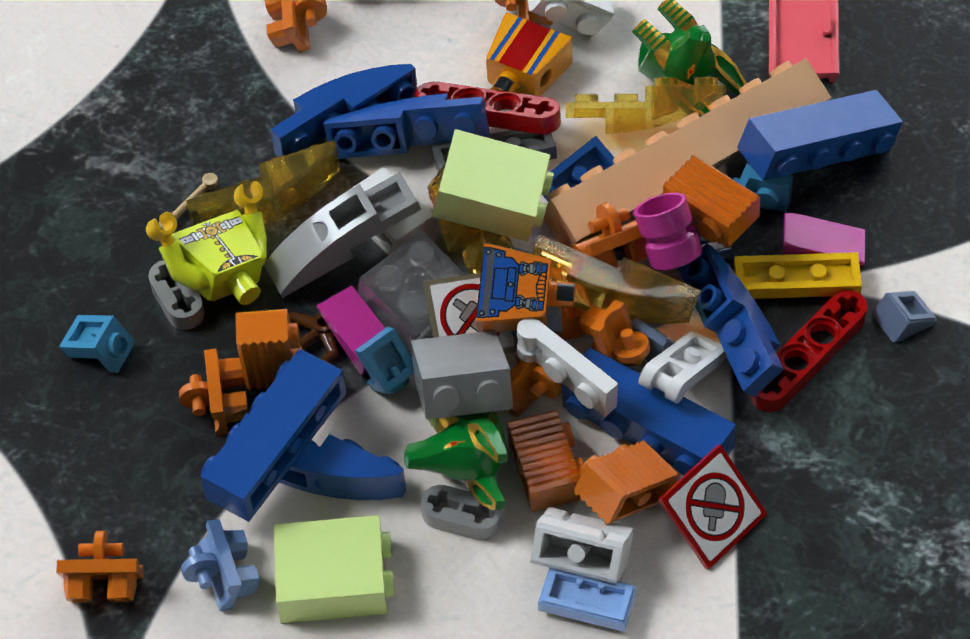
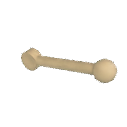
(209, 182)

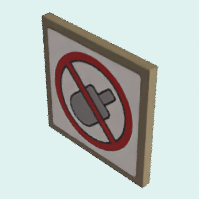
(454, 308)

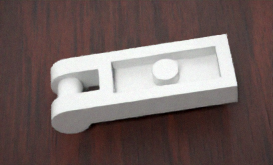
(682, 365)
(566, 366)

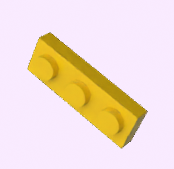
(798, 274)

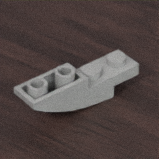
(342, 224)

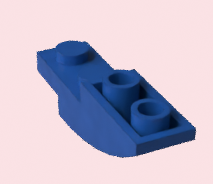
(338, 98)
(405, 123)
(736, 319)
(345, 472)

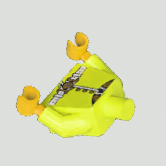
(218, 254)

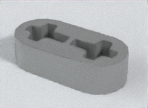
(169, 297)
(460, 513)

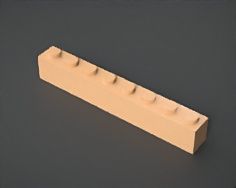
(709, 137)

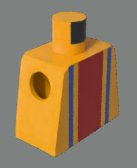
(527, 56)

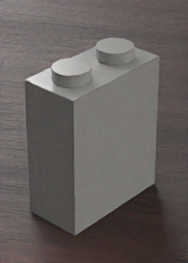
(461, 374)

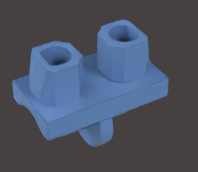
(214, 565)

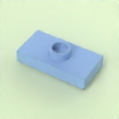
(587, 599)

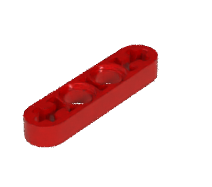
(529, 112)
(813, 353)

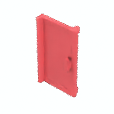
(800, 31)

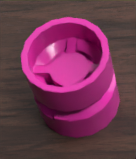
(667, 229)

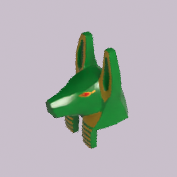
(684, 52)
(464, 450)

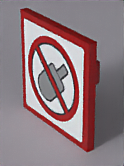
(712, 506)

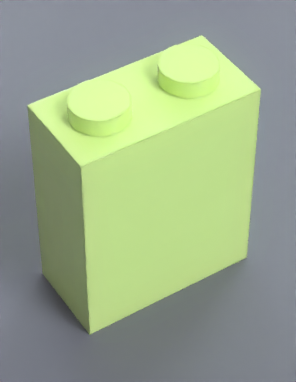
(493, 186)
(332, 569)

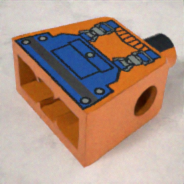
(517, 288)

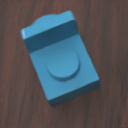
(773, 193)
(98, 338)
(386, 361)

